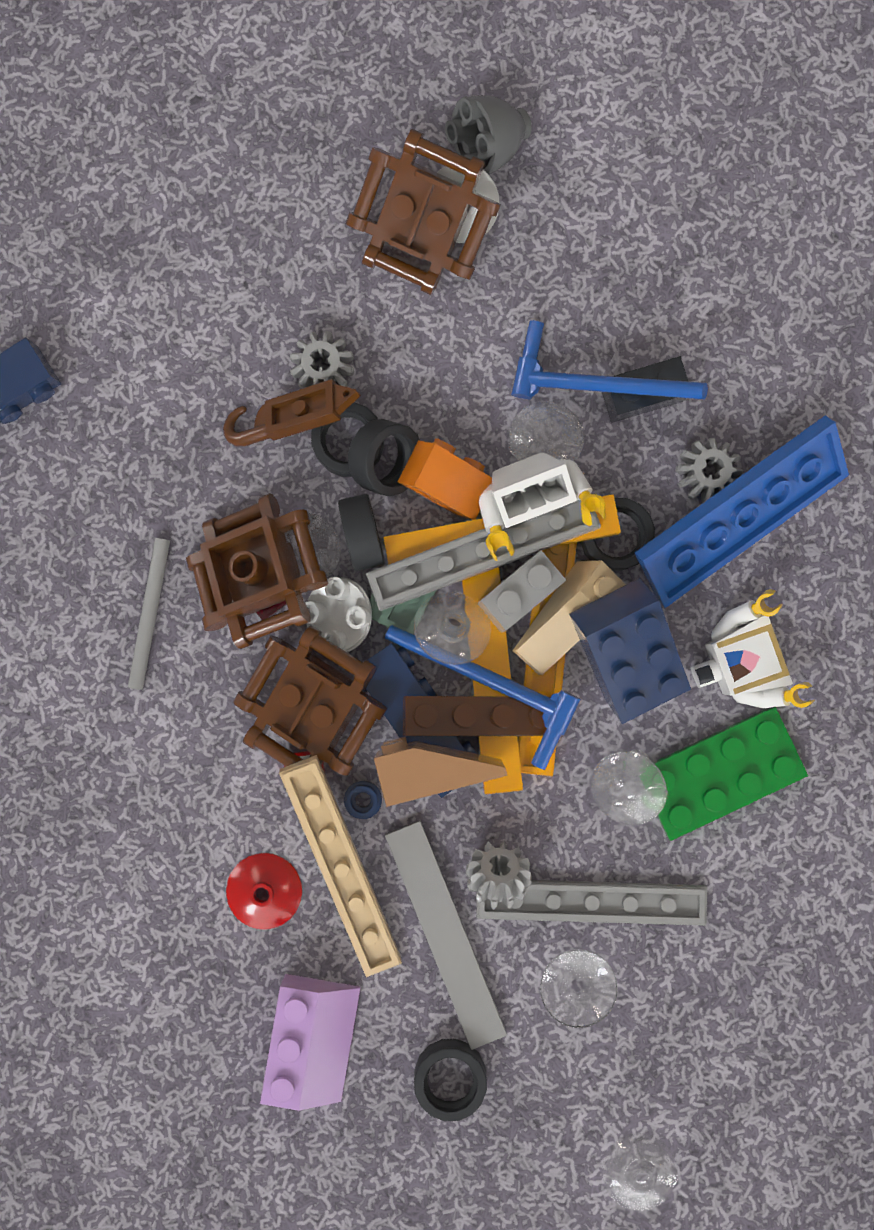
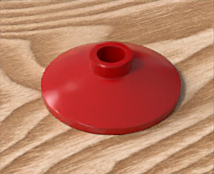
(266, 872)

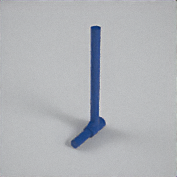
(531, 377)
(557, 709)

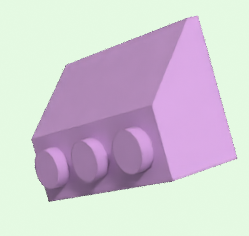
(309, 1043)

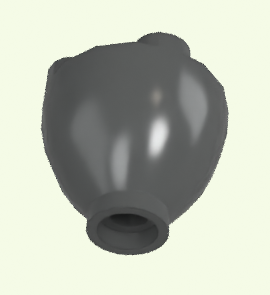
(487, 130)

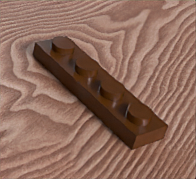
(470, 716)

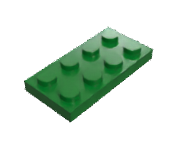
(727, 772)

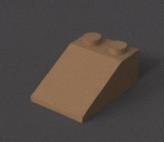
(427, 769)

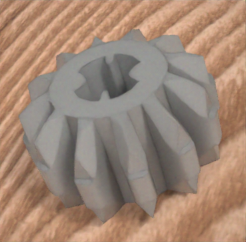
(317, 349)
(697, 460)
(484, 873)

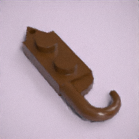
(292, 413)

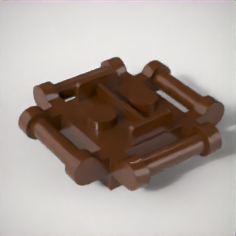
(423, 212)
(255, 570)
(310, 702)

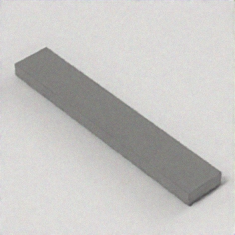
(471, 556)
(605, 903)
(446, 934)

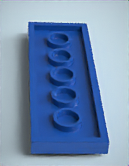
(744, 512)

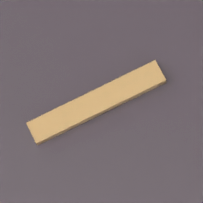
(340, 865)

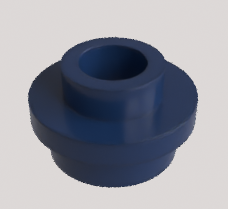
(356, 810)

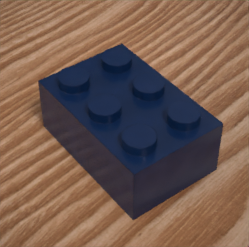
(631, 650)

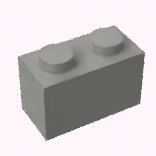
(521, 591)

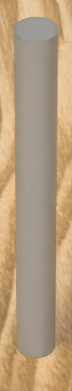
(148, 614)

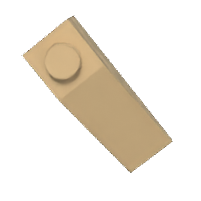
(552, 630)

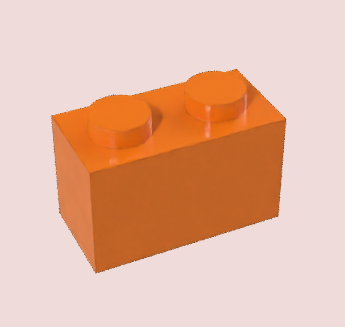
(446, 478)

